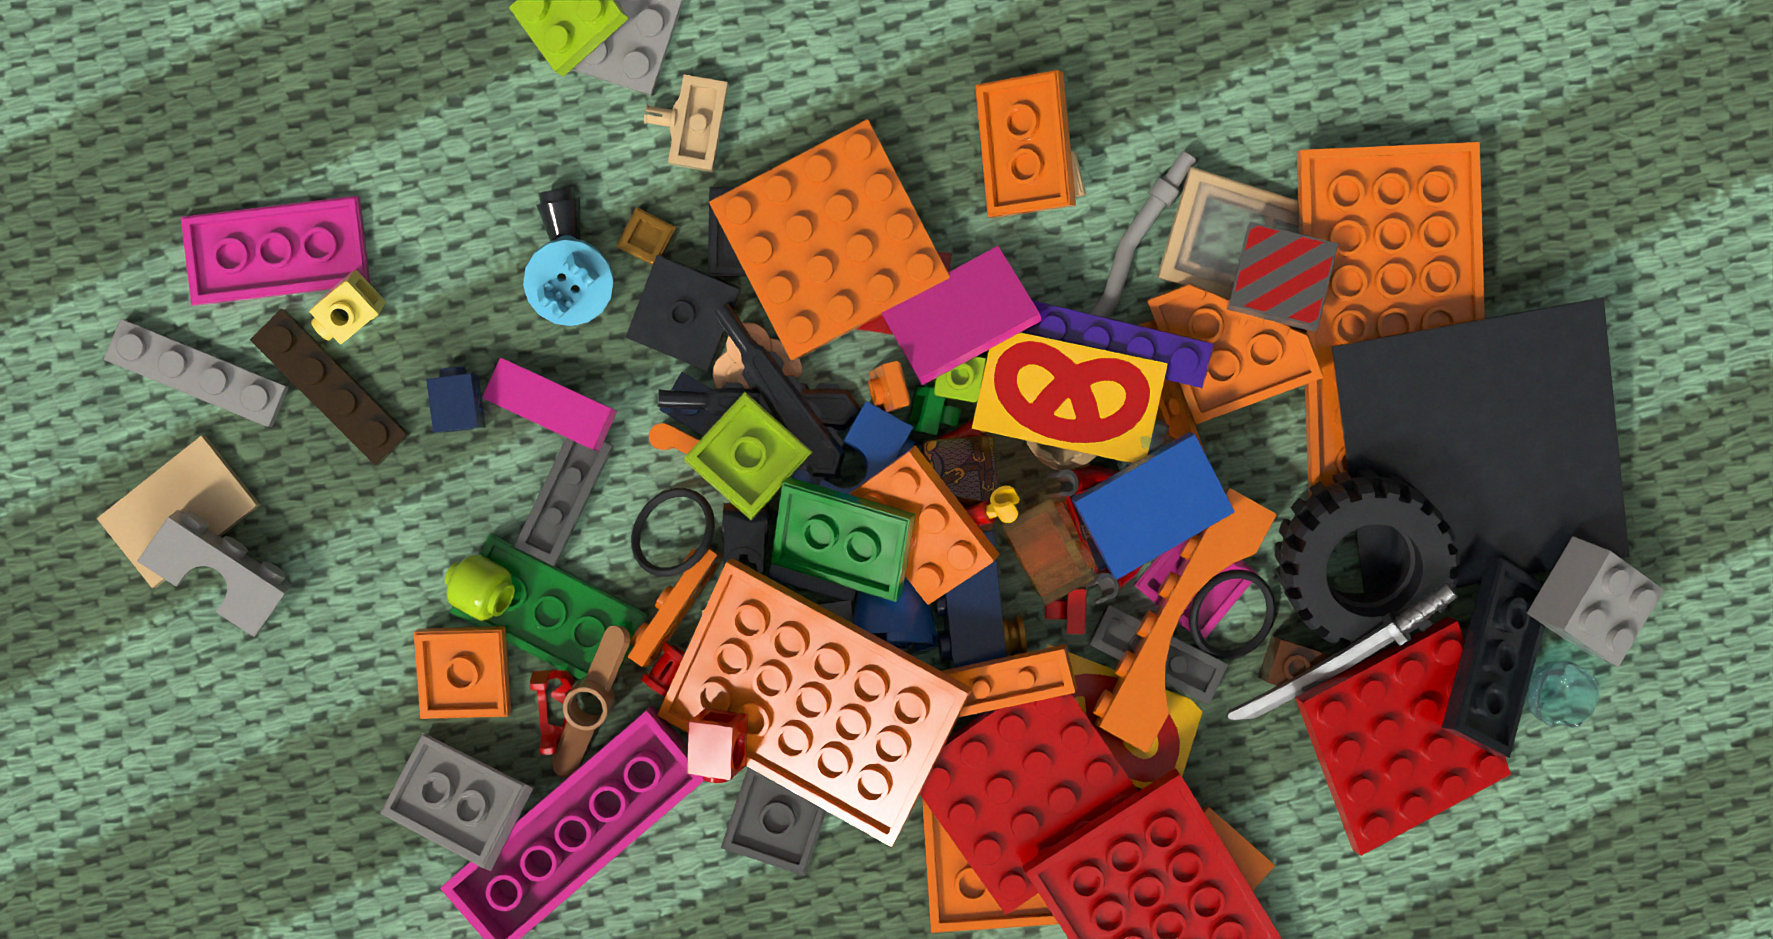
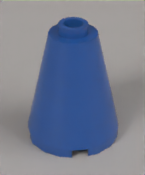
(898, 622)

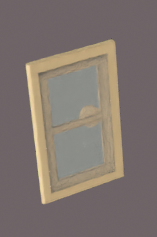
(1213, 226)

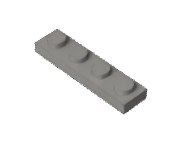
(196, 373)

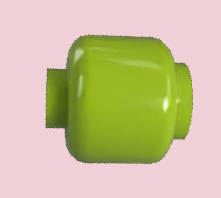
(479, 587)

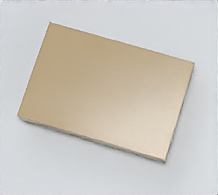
(191, 481)

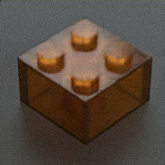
(1047, 550)

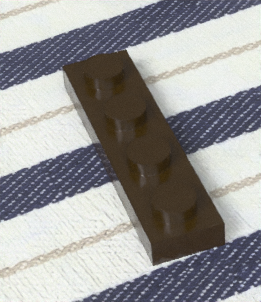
(329, 387)

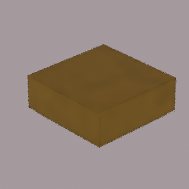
(646, 236)

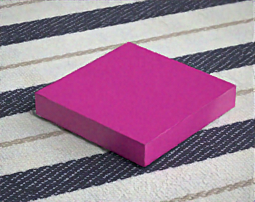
(1216, 602)

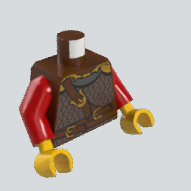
(969, 470)

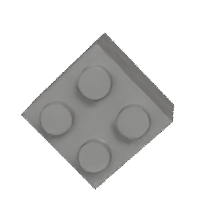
(1595, 601)

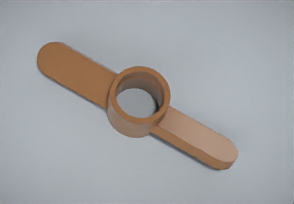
(598, 682)

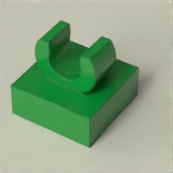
(929, 410)

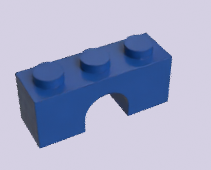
(877, 439)

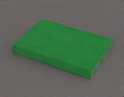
(842, 538)

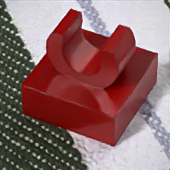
(1072, 609)

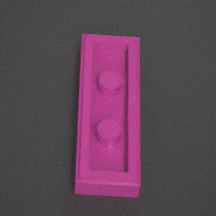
(549, 404)

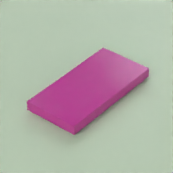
(273, 250)

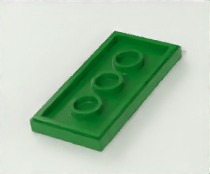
(554, 610)

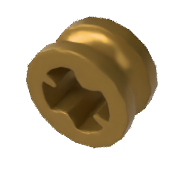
(1015, 635)

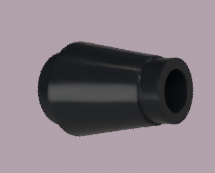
(560, 212)

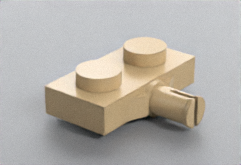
(693, 122)

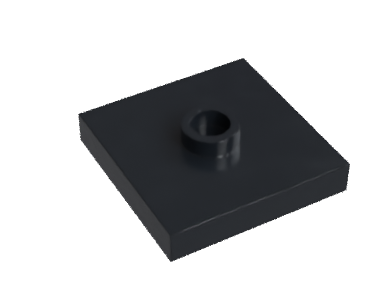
(679, 312)

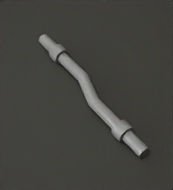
(1162, 194)

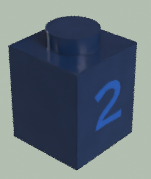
(455, 401)

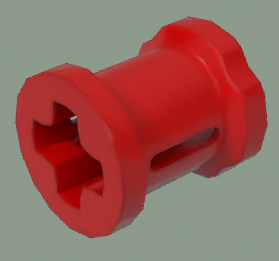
(665, 669)

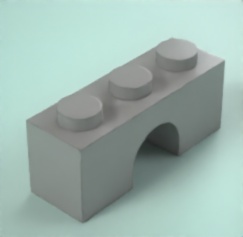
(188, 543)

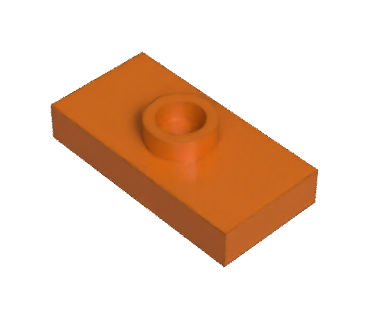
(888, 387)

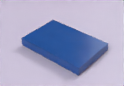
(1153, 505)

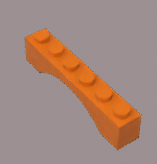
(1138, 700)

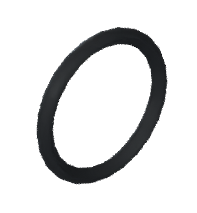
(699, 553)
(1258, 639)

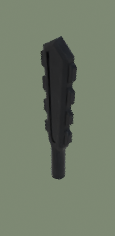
(783, 399)
(835, 404)

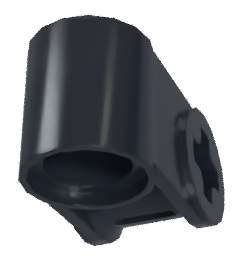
(745, 535)

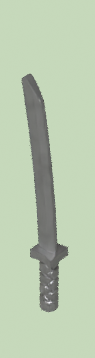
(1391, 630)

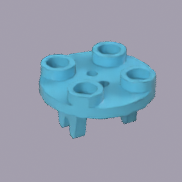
(583, 267)

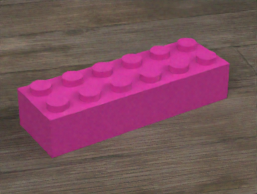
(576, 829)

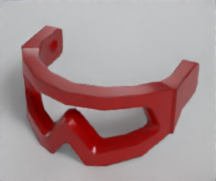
(539, 681)

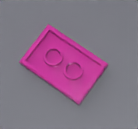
(962, 316)

